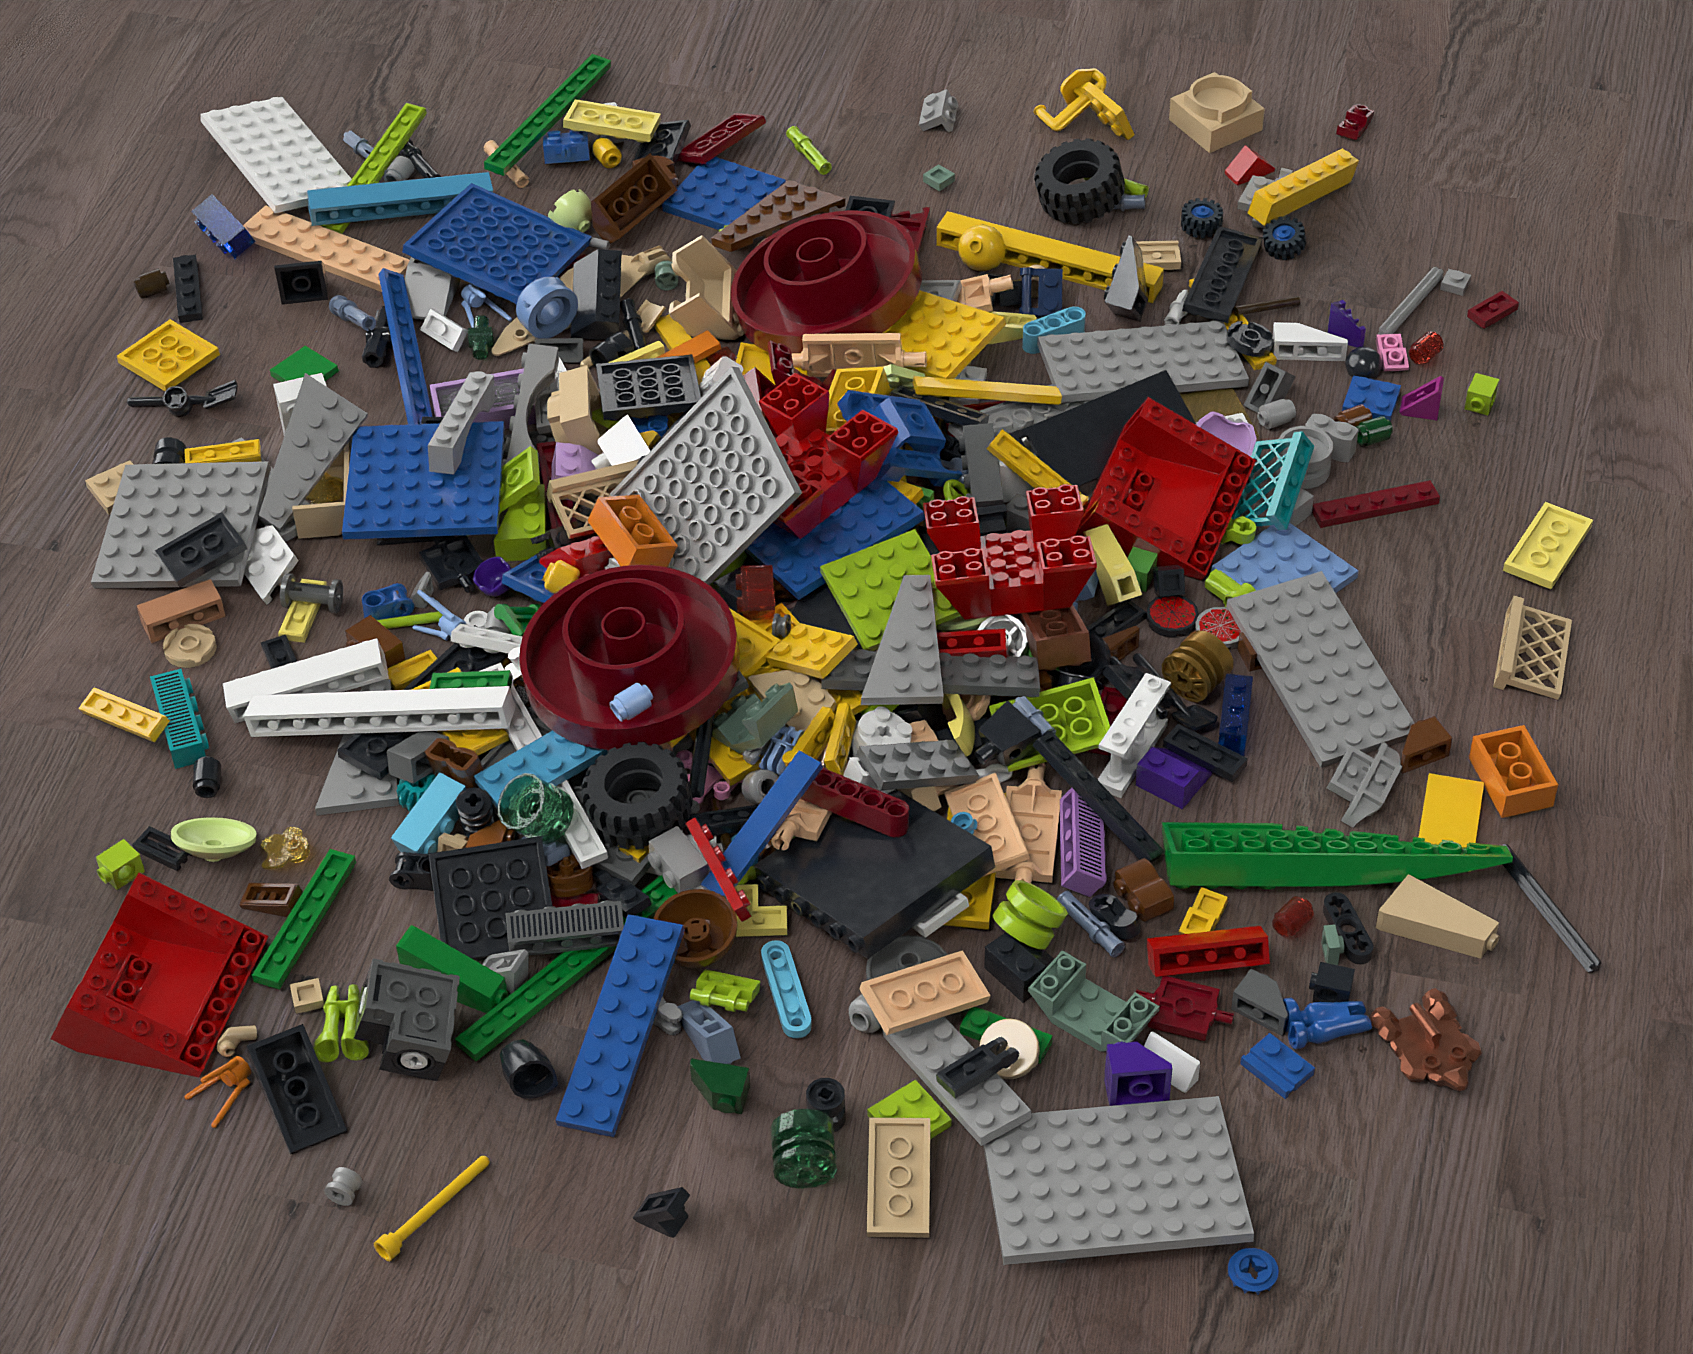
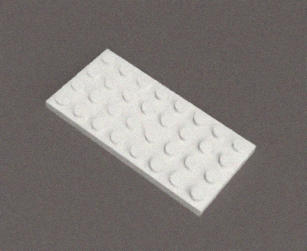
(275, 151)

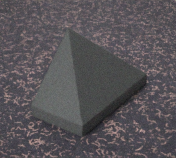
(569, 349)

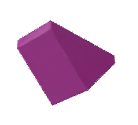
(1423, 401)

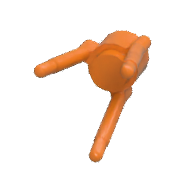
(232, 1073)

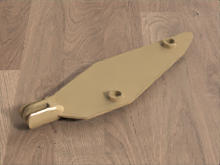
(632, 270)

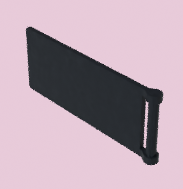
(1083, 438)

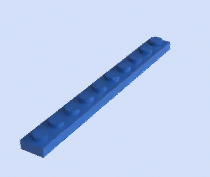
(405, 346)

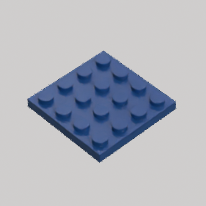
(720, 193)

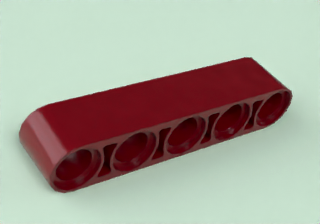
(858, 803)

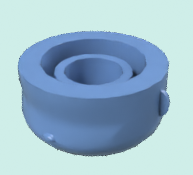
(546, 307)

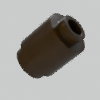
(151, 283)

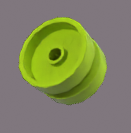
(1030, 914)

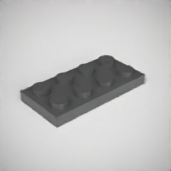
(917, 764)

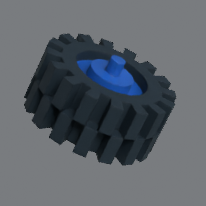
(1201, 217)
(1284, 238)

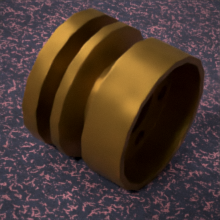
(1197, 665)

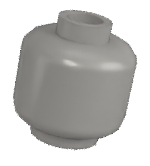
(757, 785)
(862, 1016)

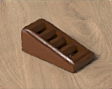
(1118, 645)
(288, 892)

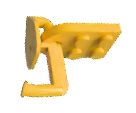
(1081, 92)

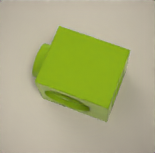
(1481, 394)
(119, 864)

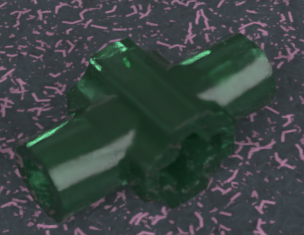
(480, 337)

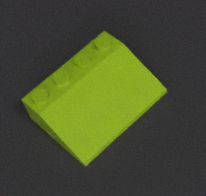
(1075, 715)

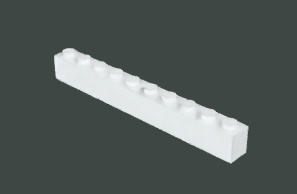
(380, 711)

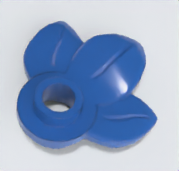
(653, 422)

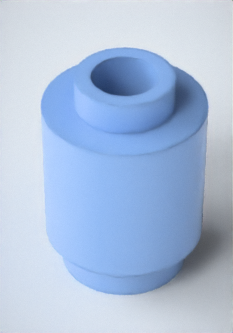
(631, 701)

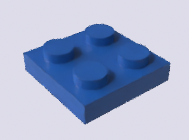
(1376, 395)

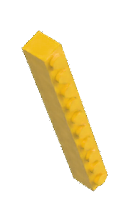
(1028, 249)

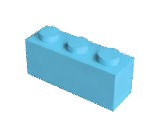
(430, 817)

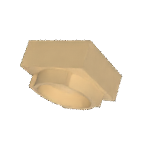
(1216, 112)
(572, 408)

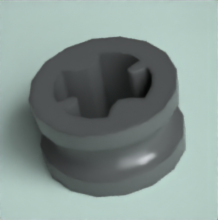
(781, 625)

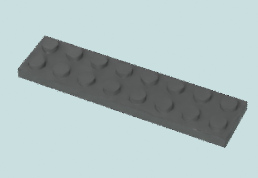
(959, 674)

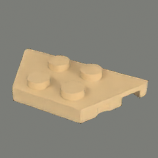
(807, 694)

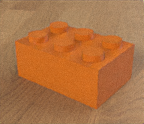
(631, 531)
(1513, 771)

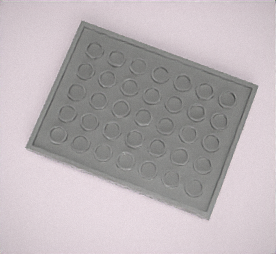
(715, 479)
(1117, 1182)

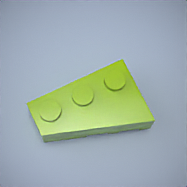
(520, 524)

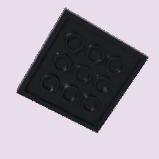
(648, 387)
(480, 886)

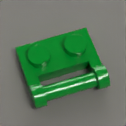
(515, 617)

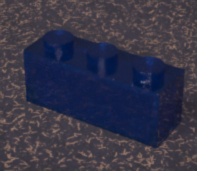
(222, 227)
(1235, 712)

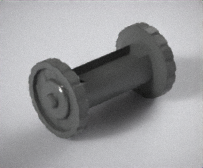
(311, 593)

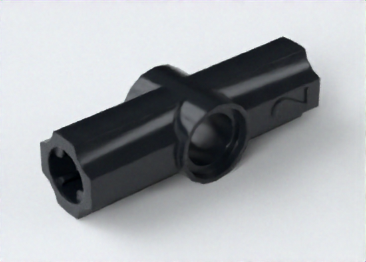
(377, 341)

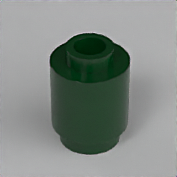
(1374, 431)

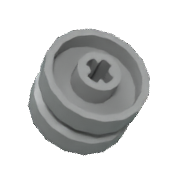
(1320, 461)

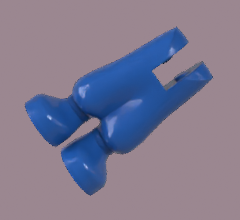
(1324, 1021)

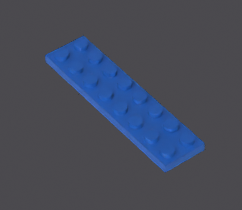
(620, 1026)

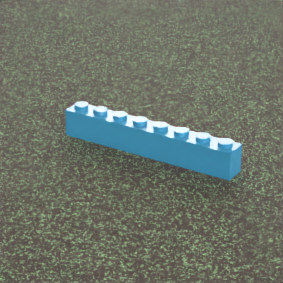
(389, 198)

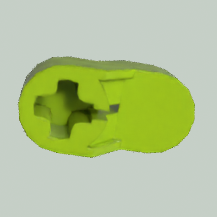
(1240, 531)

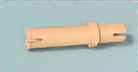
(514, 173)

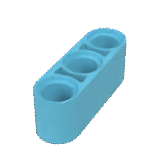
(1058, 323)

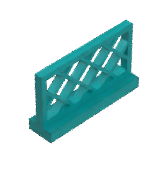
(1286, 484)

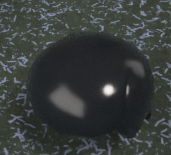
(1363, 362)

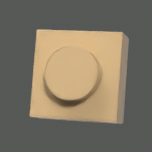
(307, 995)

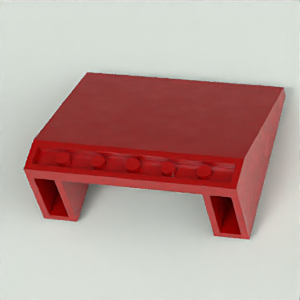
(1168, 489)
(160, 982)

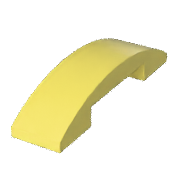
(962, 726)

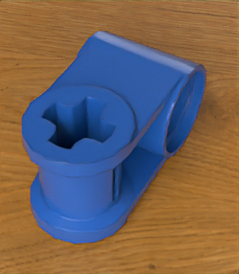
(386, 603)

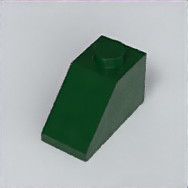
(721, 1084)

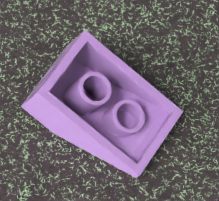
(571, 460)

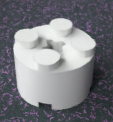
(880, 728)

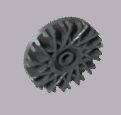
(901, 954)

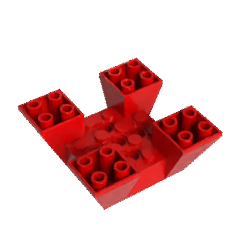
(824, 465)
(1013, 569)

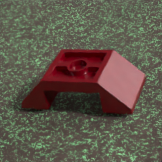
(782, 366)

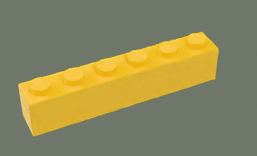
(1303, 186)

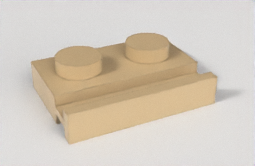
(1161, 254)

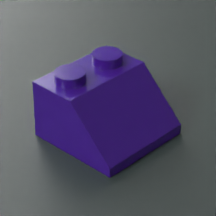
(1170, 776)
(1136, 1075)

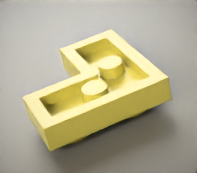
(764, 919)

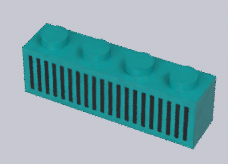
(183, 729)

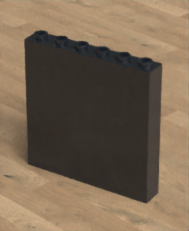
(873, 884)

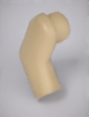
(233, 1036)

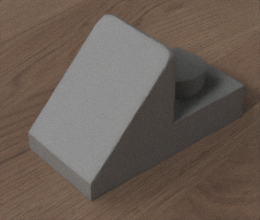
(510, 965)

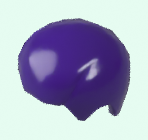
(489, 576)

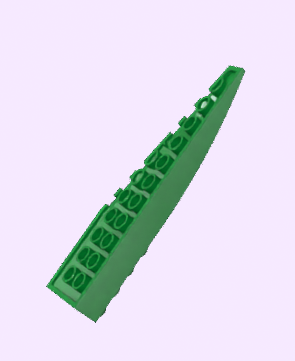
(1273, 857)

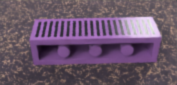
(1081, 846)

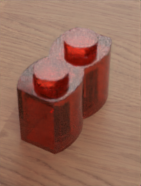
(756, 592)

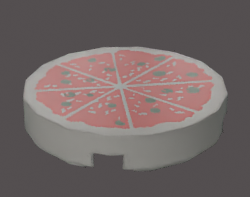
(1221, 624)

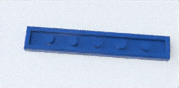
(767, 818)

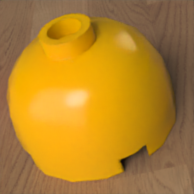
(981, 247)

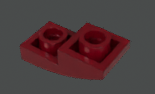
(1355, 122)

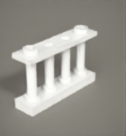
(1133, 734)

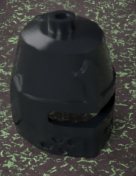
(524, 1066)

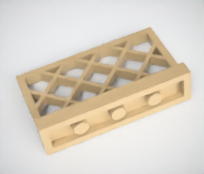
(584, 483)
(1510, 662)

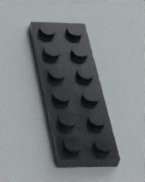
(1222, 274)

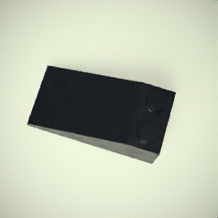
(296, 1089)

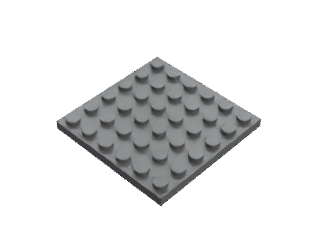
(165, 502)

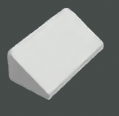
(1185, 1067)

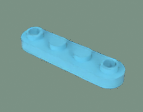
(786, 989)

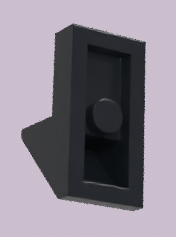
(664, 1211)

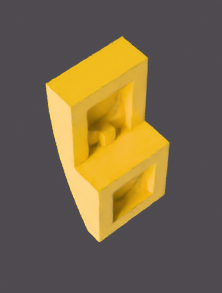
(1204, 913)

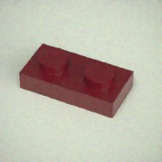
(1492, 309)

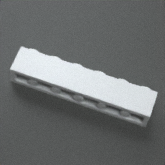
(323, 673)

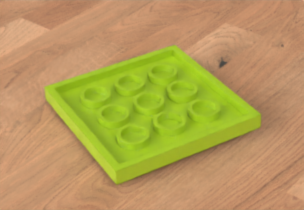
(870, 580)

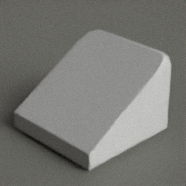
(426, 586)

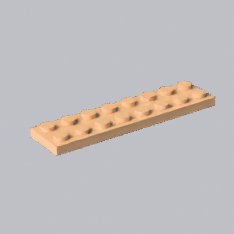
(309, 243)

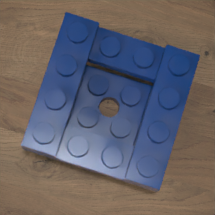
(914, 427)

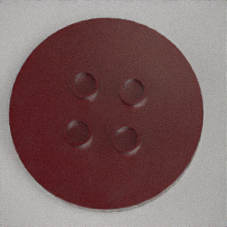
(827, 278)
(627, 630)

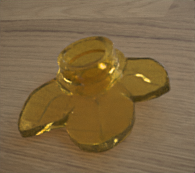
(327, 490)
(285, 848)

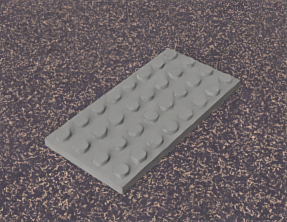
(1105, 361)
(1321, 668)

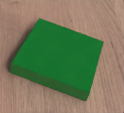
(302, 362)

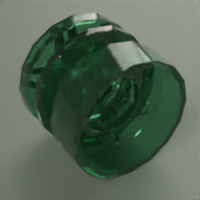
(535, 808)
(803, 1148)

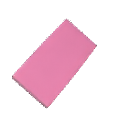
(1392, 352)

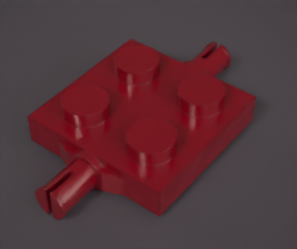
(1186, 1008)

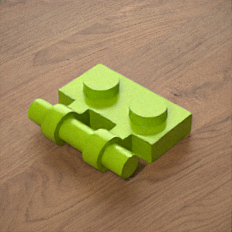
(725, 990)

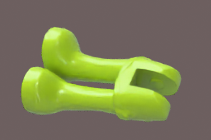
(327, 1043)

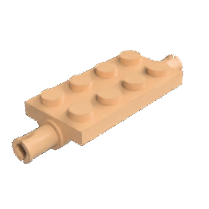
(978, 290)
(842, 351)
(1037, 817)
(804, 820)

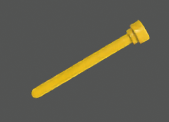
(389, 1245)

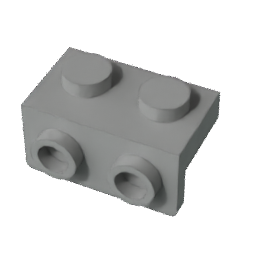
(938, 110)

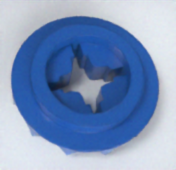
(1261, 1262)

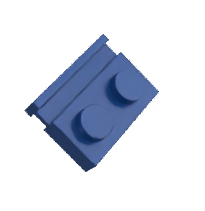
(1277, 1065)

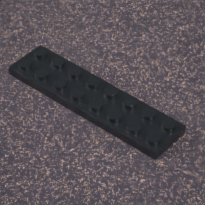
(369, 750)

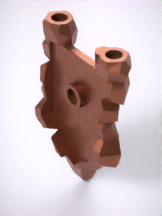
(1429, 1041)

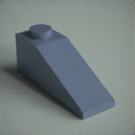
(709, 1033)

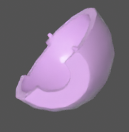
(1236, 434)

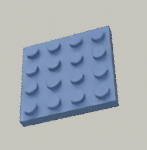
(1284, 556)

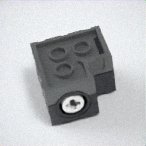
(408, 1015)

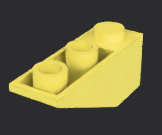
(1113, 567)

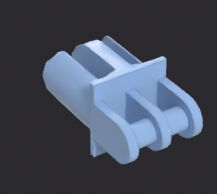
(772, 758)

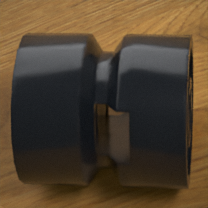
(613, 348)
(169, 451)
(828, 1097)

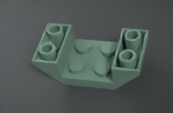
(755, 722)
(1086, 1008)

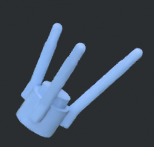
(474, 298)
(447, 622)

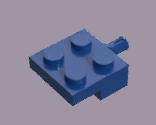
(565, 146)

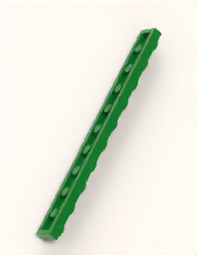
(547, 115)
(545, 986)

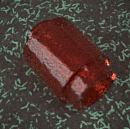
(1426, 347)
(1292, 916)

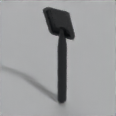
(212, 398)
(1194, 716)

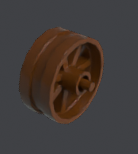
(568, 878)

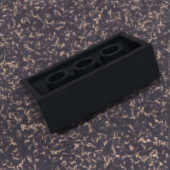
(598, 295)

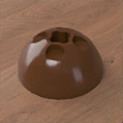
(707, 923)

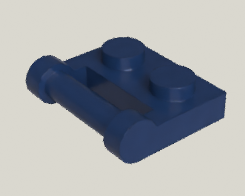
(1048, 291)

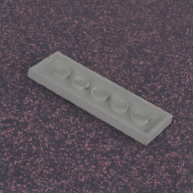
(985, 1109)

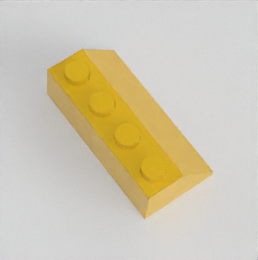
(856, 379)

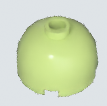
(573, 211)

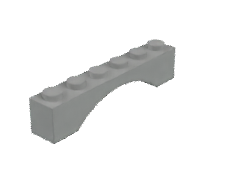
(539, 372)
(448, 441)

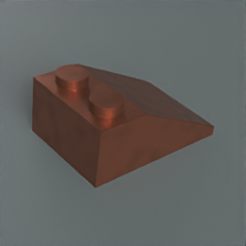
(1057, 637)

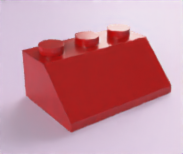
(587, 556)

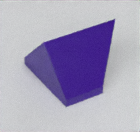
(1344, 326)

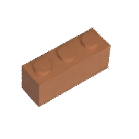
(190, 605)

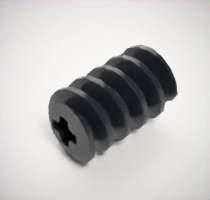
(475, 810)

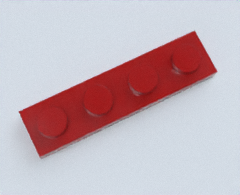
(725, 877)

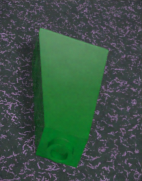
(478, 984)

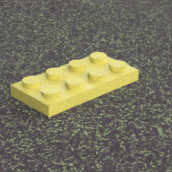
(611, 121)
(1548, 545)

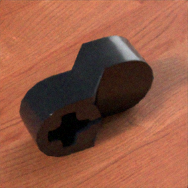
(1122, 921)

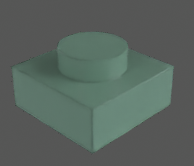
(939, 177)
(1331, 944)

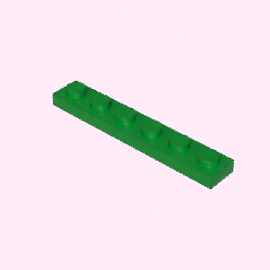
(304, 919)

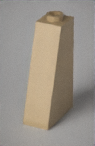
(1436, 919)

